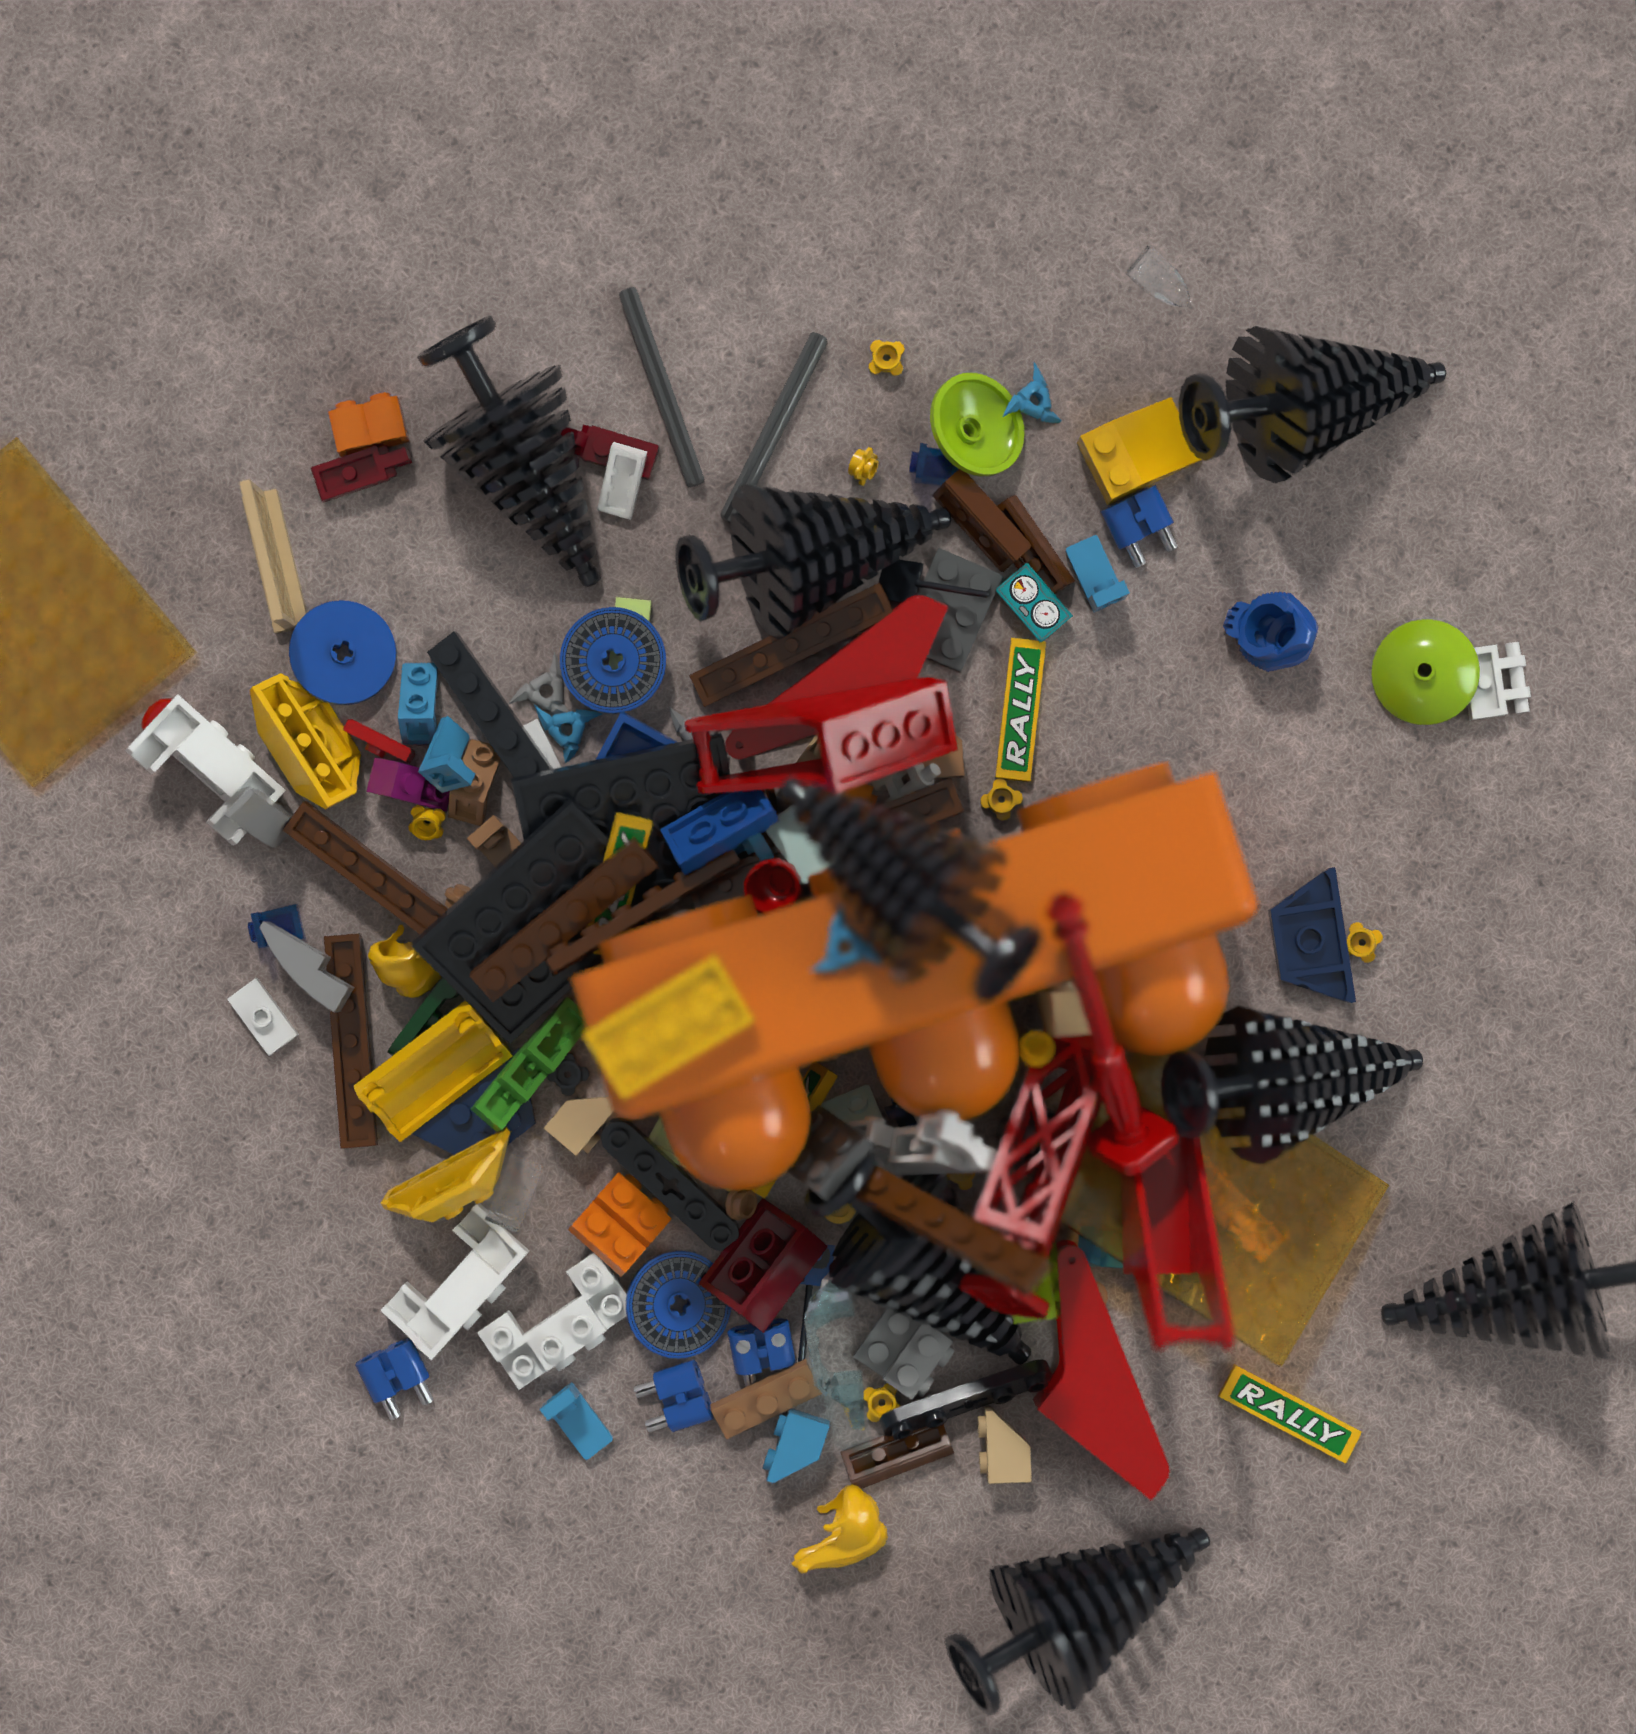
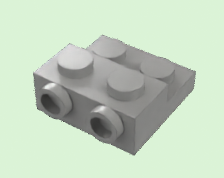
(905, 1352)

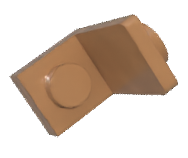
(470, 802)
(494, 840)

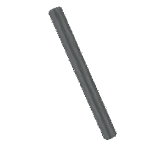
(661, 387)
(778, 418)

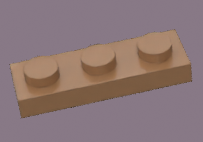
(765, 1399)

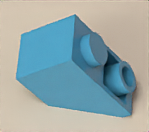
(798, 1444)

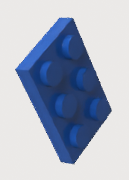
(718, 827)

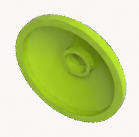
(977, 406)
(1428, 698)

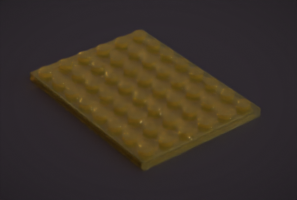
(73, 624)
(1276, 1223)

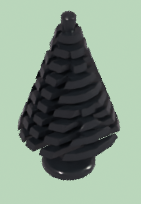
(1296, 399)
(516, 449)
(801, 552)
(913, 887)
(1285, 1077)
(909, 1272)
(1560, 1284)
(1073, 1614)

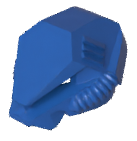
(1272, 630)

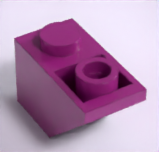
(405, 784)

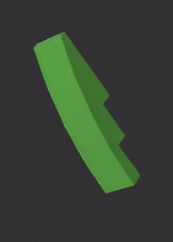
(531, 1065)

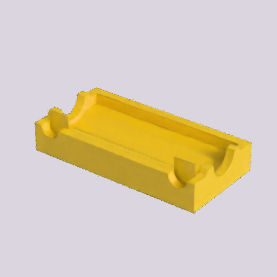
(668, 1026)
(433, 1071)

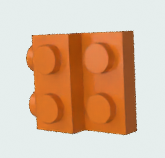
(620, 1223)

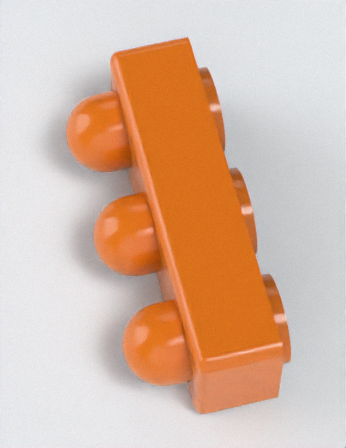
(1154, 884)

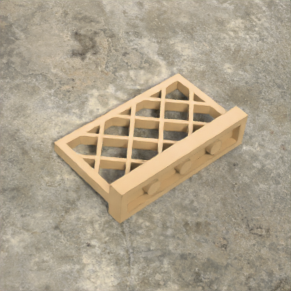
(274, 556)

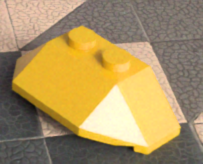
(306, 741)
(451, 1183)

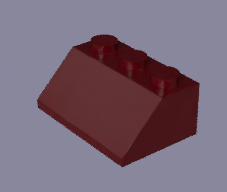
(763, 1265)

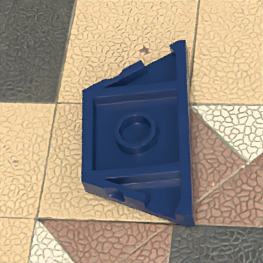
(1312, 939)
(460, 1127)

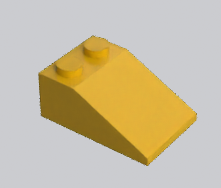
(1136, 450)

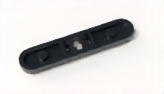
(645, 1159)
(995, 1388)

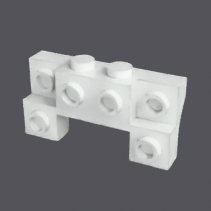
(208, 755)
(932, 1147)
(456, 1301)
(563, 1332)

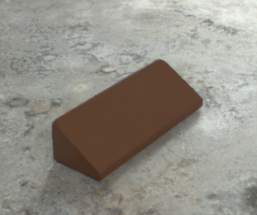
(982, 520)
(1041, 554)
(895, 1457)

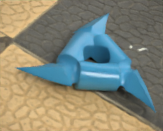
(1022, 400)
(576, 719)
(835, 959)

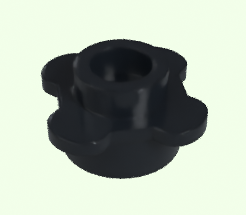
(577, 1075)

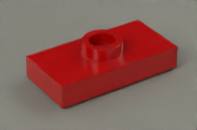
(379, 743)

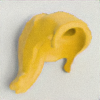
(402, 966)
(854, 1534)

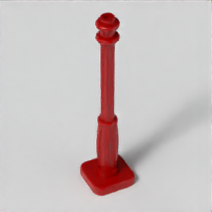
(1133, 1134)
(994, 1292)

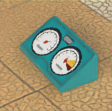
(1034, 602)

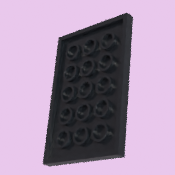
(642, 783)
(504, 903)

